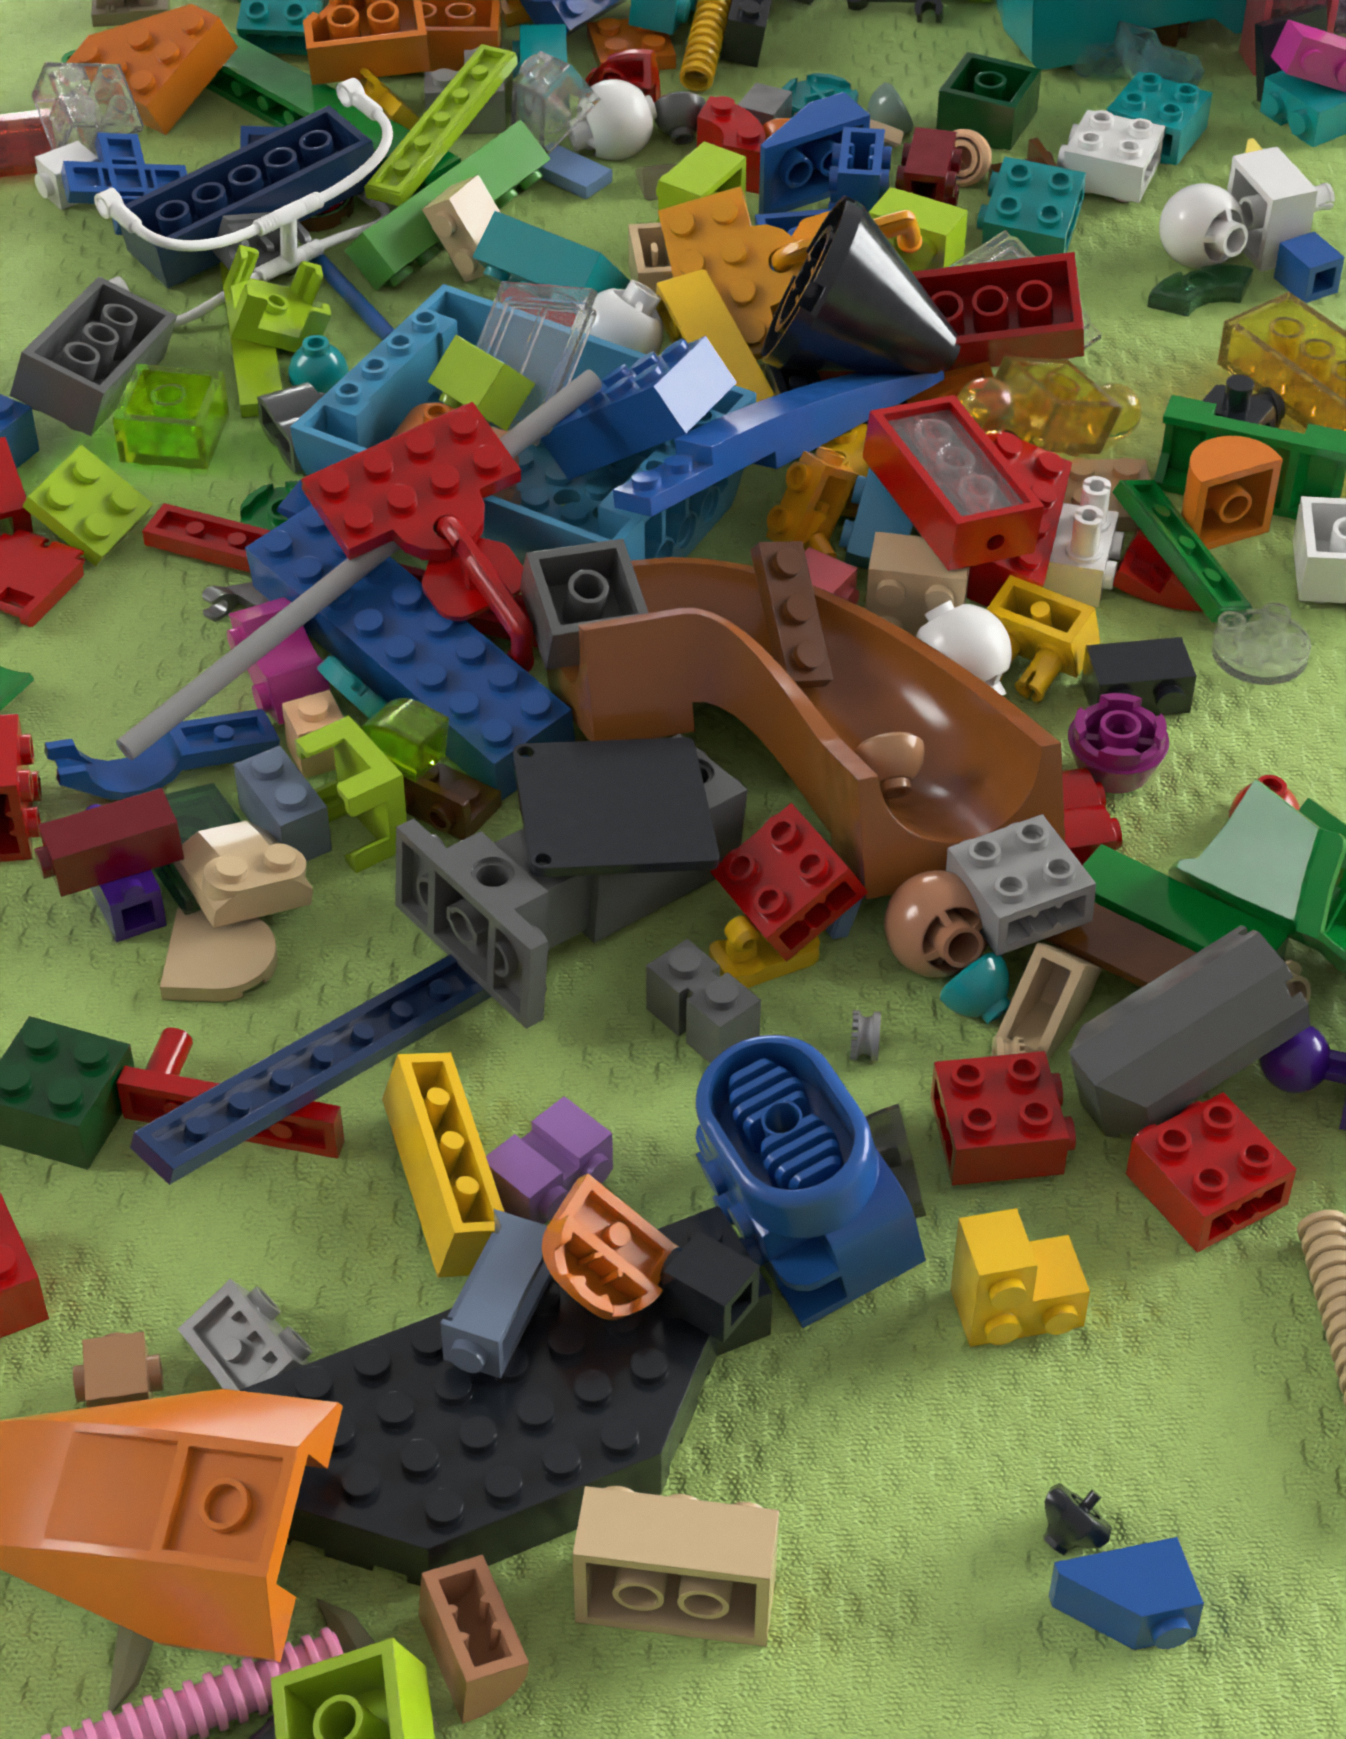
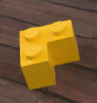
(1013, 1284)

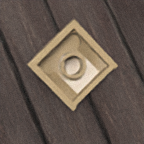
(243, 873)

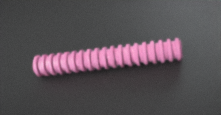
(210, 1702)

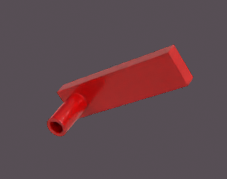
(159, 1089)

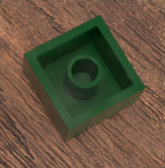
(989, 98)
(60, 1091)

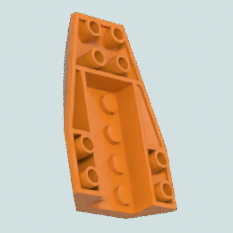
(165, 1512)

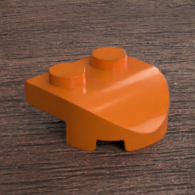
(604, 1251)

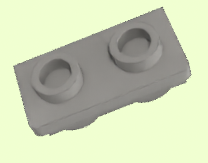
(241, 1338)

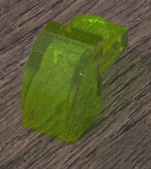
(409, 735)

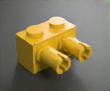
(1046, 630)

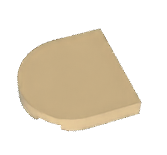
(216, 961)

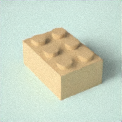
(675, 1565)

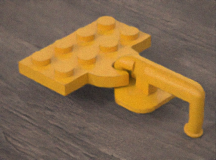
(739, 257)

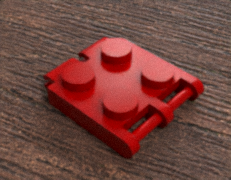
(35, 574)

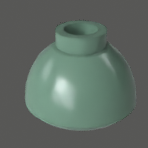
(889, 108)

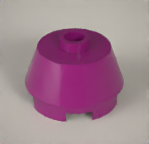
(1118, 742)

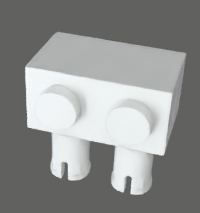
(1085, 545)

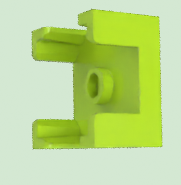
(273, 312)
(364, 787)

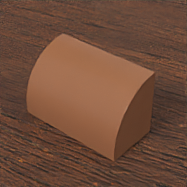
(471, 1636)

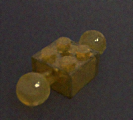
(1052, 405)

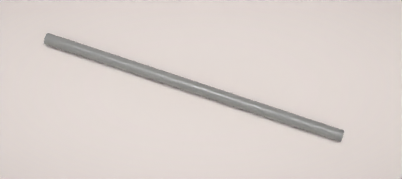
(326, 591)

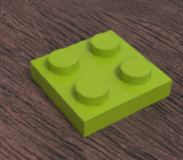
(88, 505)

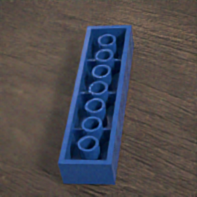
(409, 651)

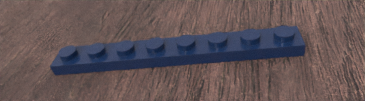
(305, 1070)

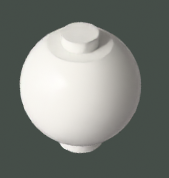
(618, 123)
(1202, 226)
(629, 318)
(970, 639)

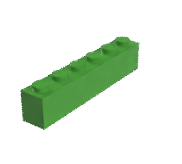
(406, 235)

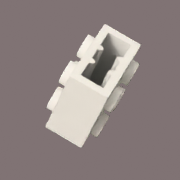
(1114, 154)

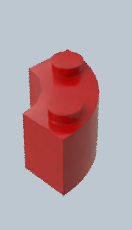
(734, 129)

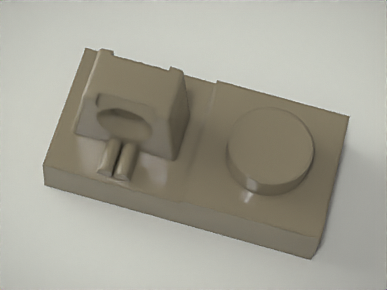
(125, 11)

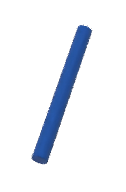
(353, 297)

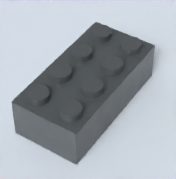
(89, 353)

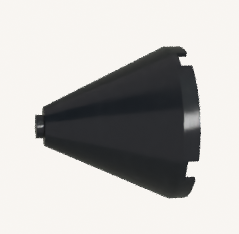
(857, 306)

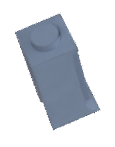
(497, 1298)

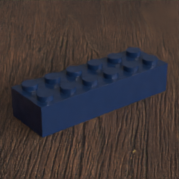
(253, 179)

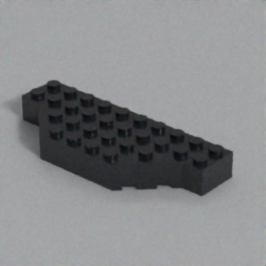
(480, 1464)

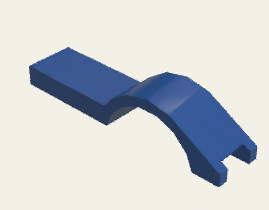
(185, 747)

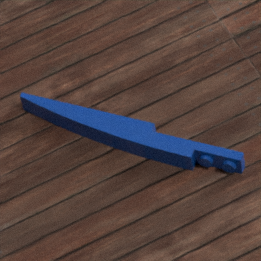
(766, 435)

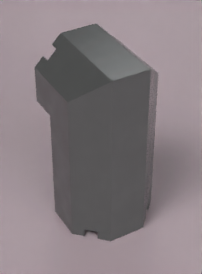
(1185, 1033)

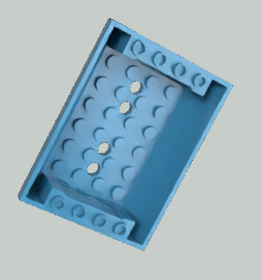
(393, 380)

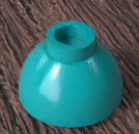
(317, 364)
(979, 989)

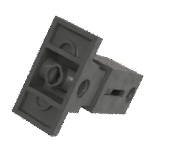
(504, 919)

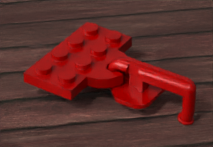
(429, 500)

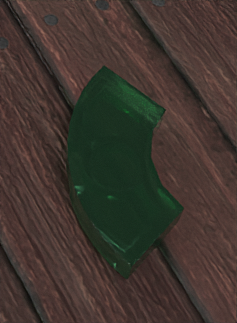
(1211, 284)

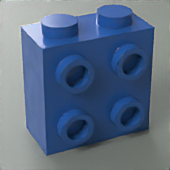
(860, 167)

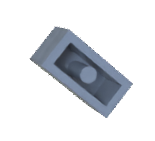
(283, 802)

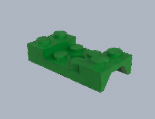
(1310, 465)

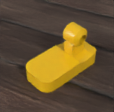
(752, 958)

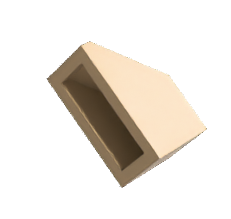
(1049, 999)

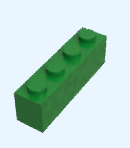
(1168, 904)

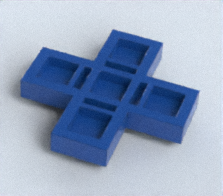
(120, 168)

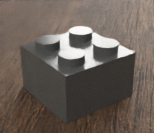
(577, 588)

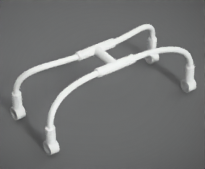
(350, 94)

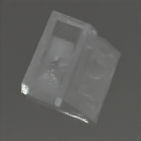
(84, 100)

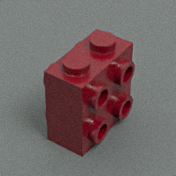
(931, 165)

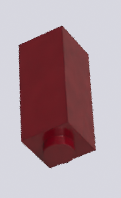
(109, 842)

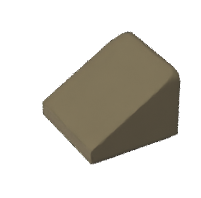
(648, 178)

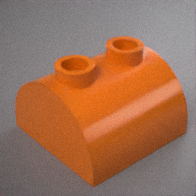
(1230, 489)

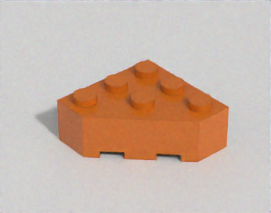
(367, 34)
(163, 59)

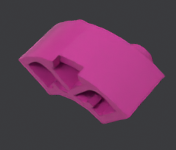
(286, 670)

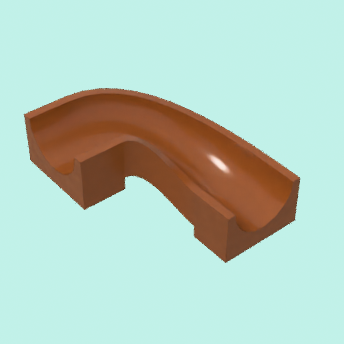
(713, 646)

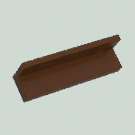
(1122, 947)

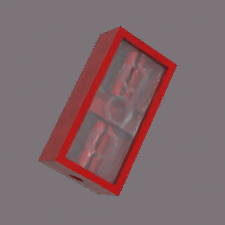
(952, 482)

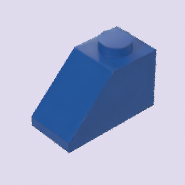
(1132, 1594)

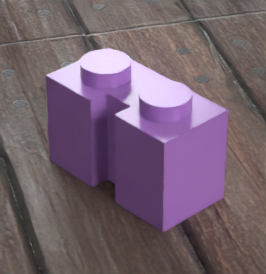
(545, 1163)

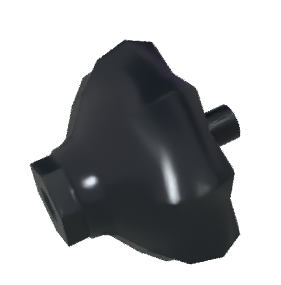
(1074, 1520)

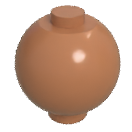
(932, 925)

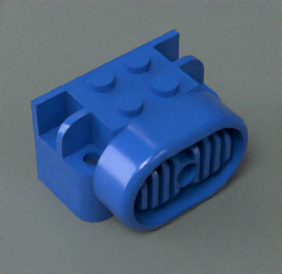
(802, 1175)

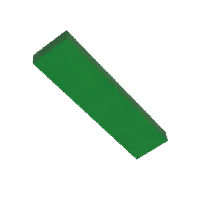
(1180, 548)

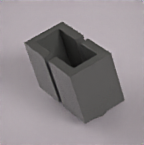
(717, 1009)

